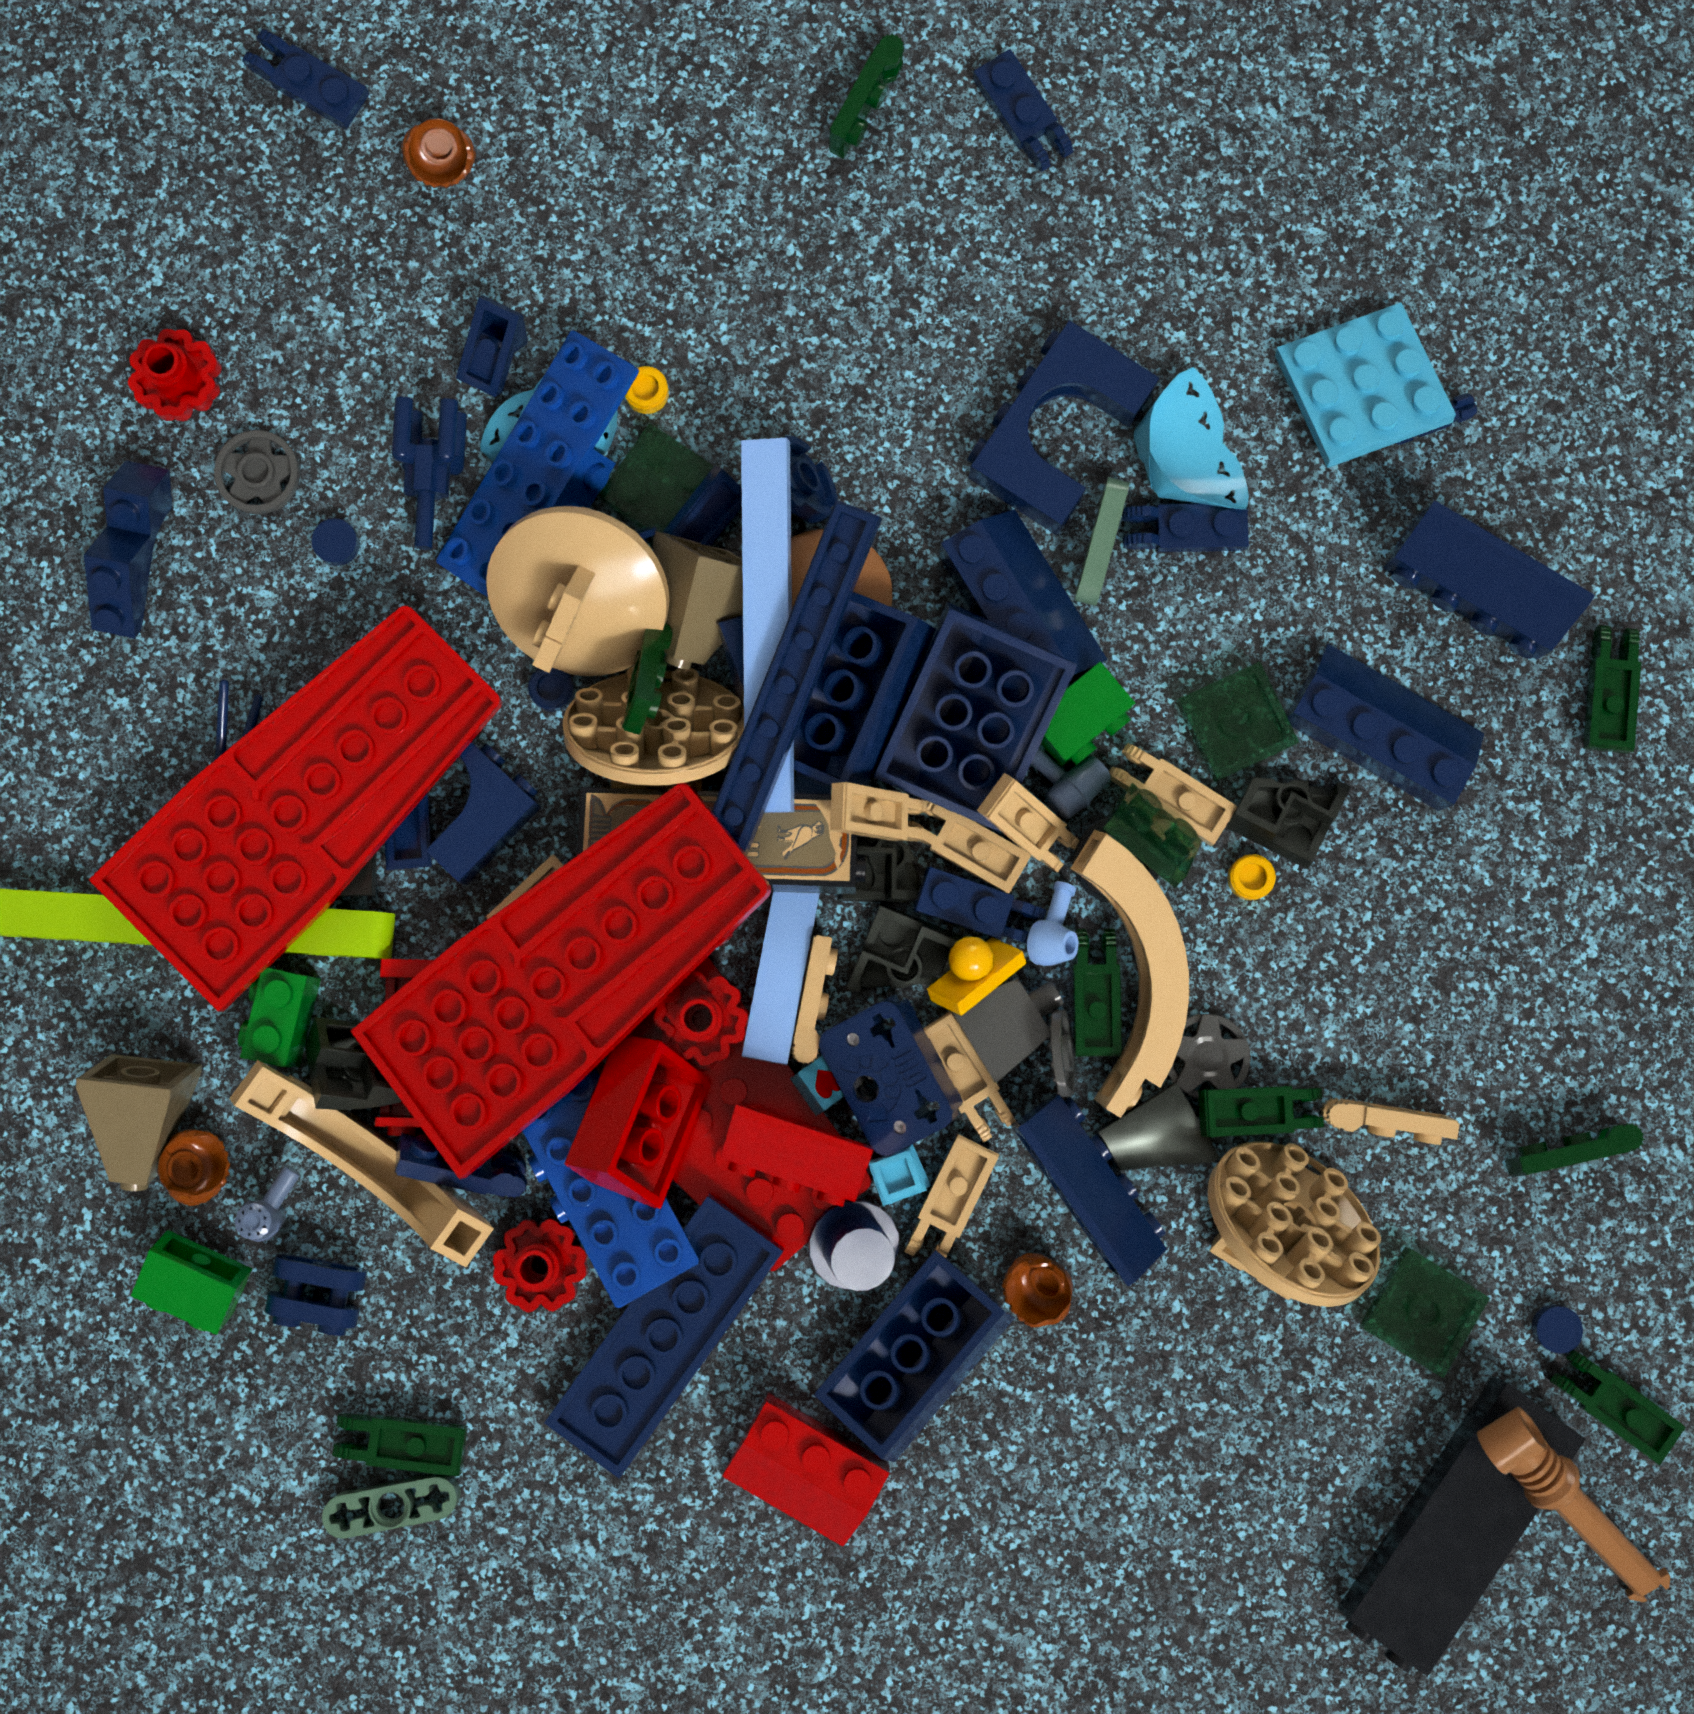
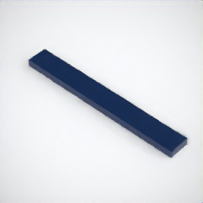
(794, 670)

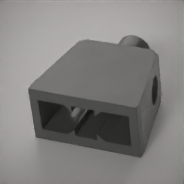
(1009, 1024)

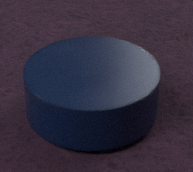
(335, 542)
(551, 690)
(1557, 1329)

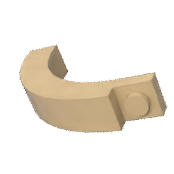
(1160, 966)
(369, 1157)

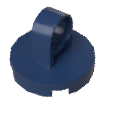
(811, 484)

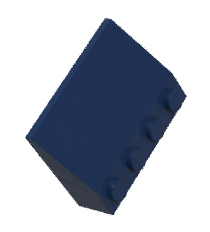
(973, 713)

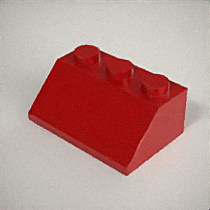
(638, 1121)
(795, 1154)
(807, 1470)

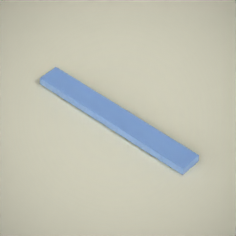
(766, 577)
(782, 964)

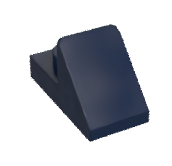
(490, 346)

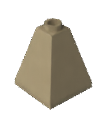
(703, 590)
(134, 1112)

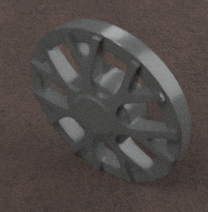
(1062, 1053)

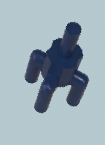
(428, 460)

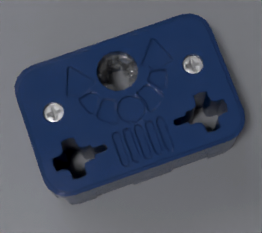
(904, 1069)

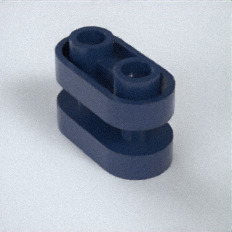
(330, 1314)

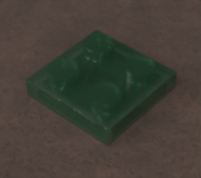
(654, 479)
(1237, 721)
(1153, 834)
(1424, 1312)

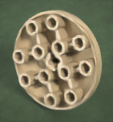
(576, 590)
(686, 741)
(1291, 1226)

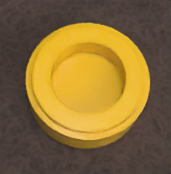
(648, 391)
(1251, 877)

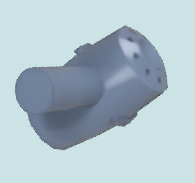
(1073, 788)
(264, 1217)

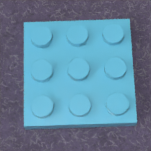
(1364, 385)

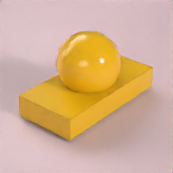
(975, 972)

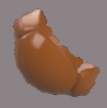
(438, 153)
(193, 1166)
(1038, 1290)

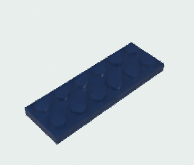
(664, 1340)

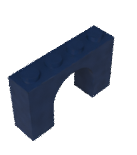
(1075, 367)
(490, 818)

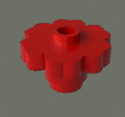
(174, 375)
(726, 1019)
(526, 1284)

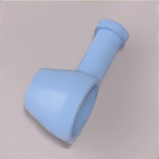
(1050, 940)

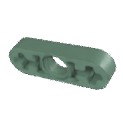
(1101, 541)
(356, 1499)

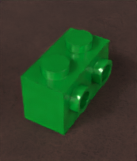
(1086, 711)
(278, 1017)
(191, 1282)

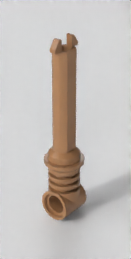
(1554, 1484)

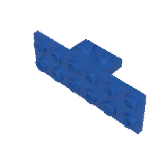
(546, 456)
(625, 1239)

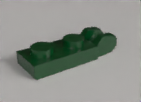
(866, 93)
(646, 675)
(1612, 693)
(1097, 999)
(1255, 1111)
(1576, 1149)
(1622, 1409)
(405, 1444)

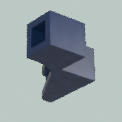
(121, 556)

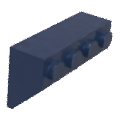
(1486, 581)
(1016, 588)
(860, 692)
(1386, 729)
(1090, 1188)
(913, 1357)

